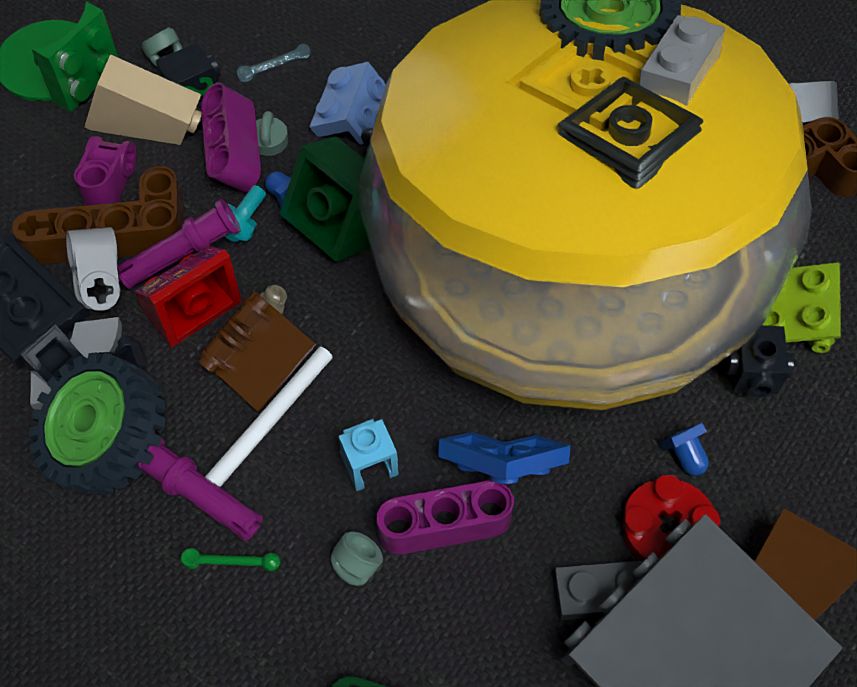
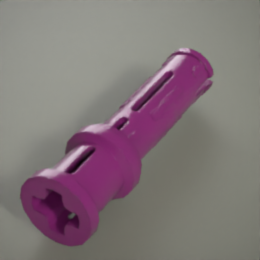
(192, 237)
(180, 477)

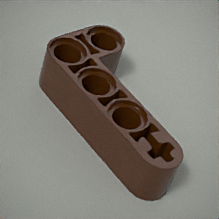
(832, 155)
(134, 223)

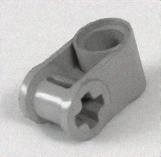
(91, 257)

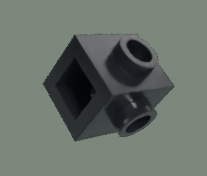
(761, 363)

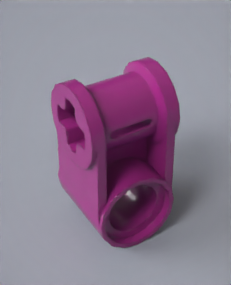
(104, 170)

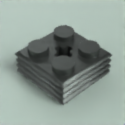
(630, 169)

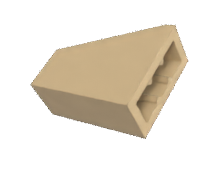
(141, 104)

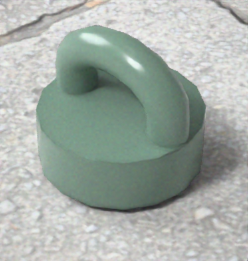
(159, 42)
(271, 135)
(356, 558)

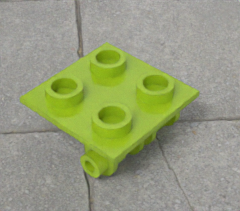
(810, 306)

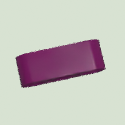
(230, 138)
(461, 500)

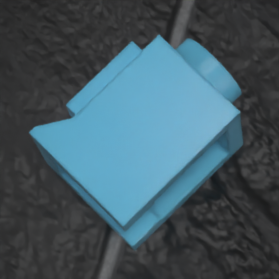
(366, 446)

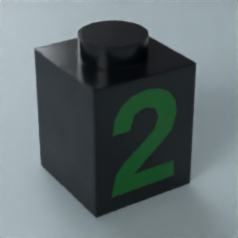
(190, 69)

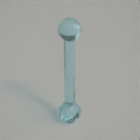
(246, 73)

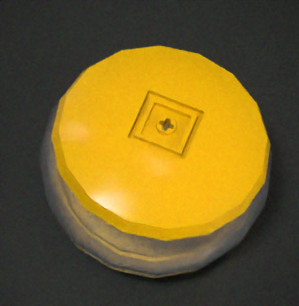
(536, 255)

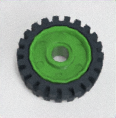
(652, 15)
(97, 424)

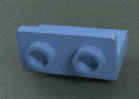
(349, 101)

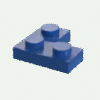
(504, 459)

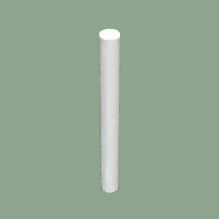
(269, 417)

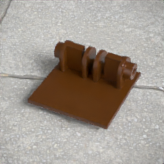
(256, 351)

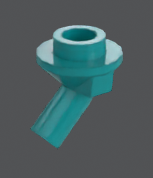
(244, 212)

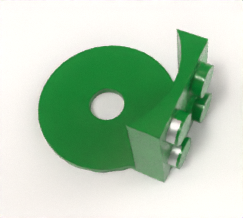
(67, 59)

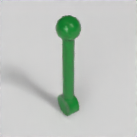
(192, 559)

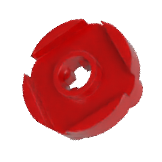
(660, 498)

